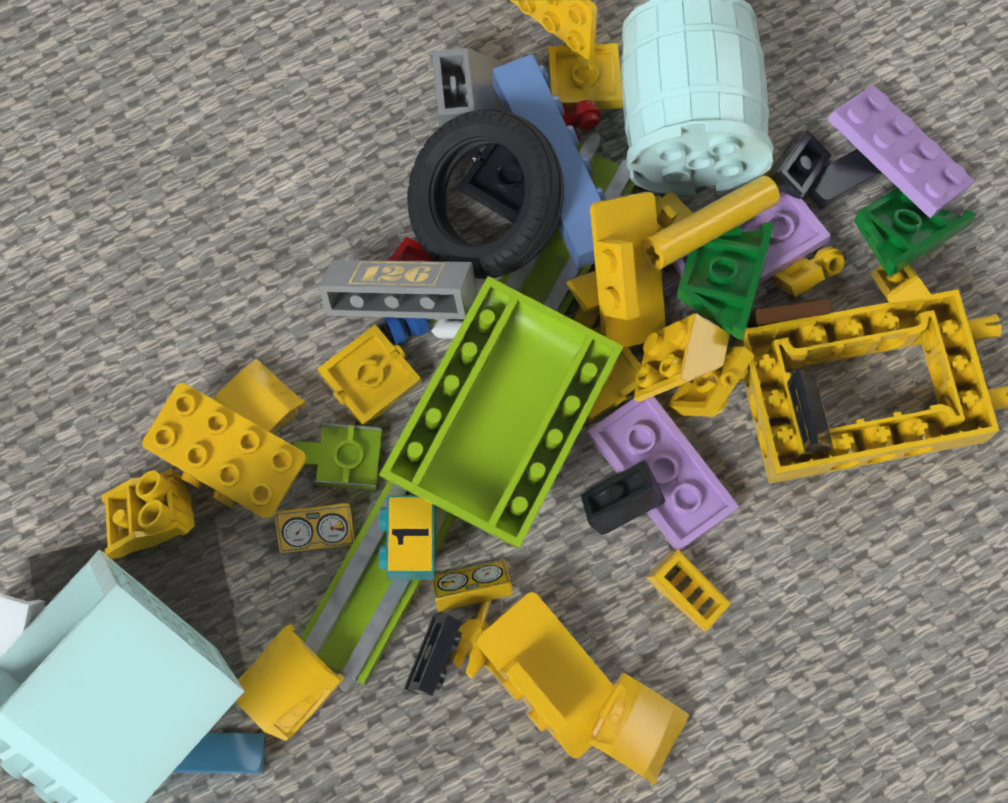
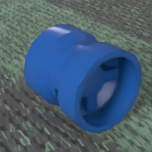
(400, 332)

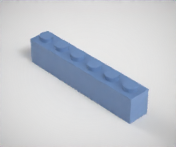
(525, 92)

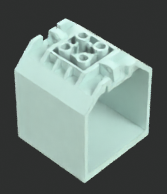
(107, 691)

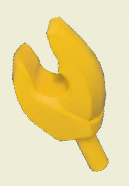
(470, 630)

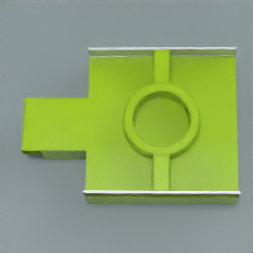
(344, 456)

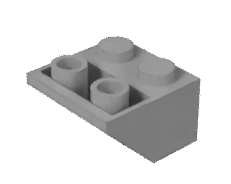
(464, 82)

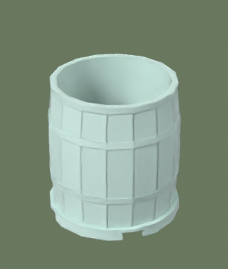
(694, 96)

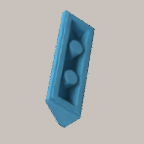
(226, 754)

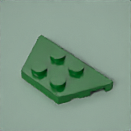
(903, 232)
(725, 277)

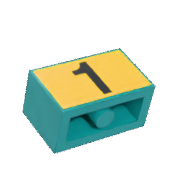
(410, 538)

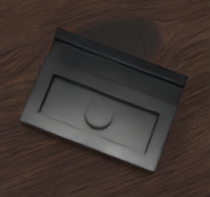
(428, 668)

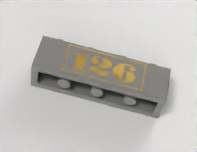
(398, 289)

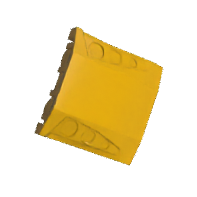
(260, 397)
(146, 512)
(286, 685)
(637, 727)

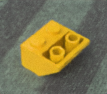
(680, 355)

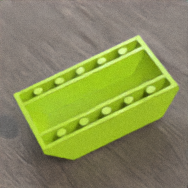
(502, 412)

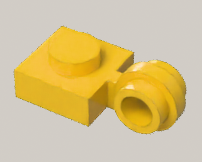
(806, 273)

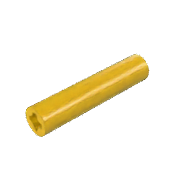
(710, 222)

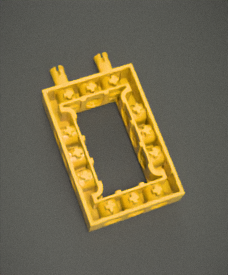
(947, 339)

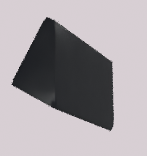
(799, 165)
(843, 178)
(809, 412)
(622, 498)

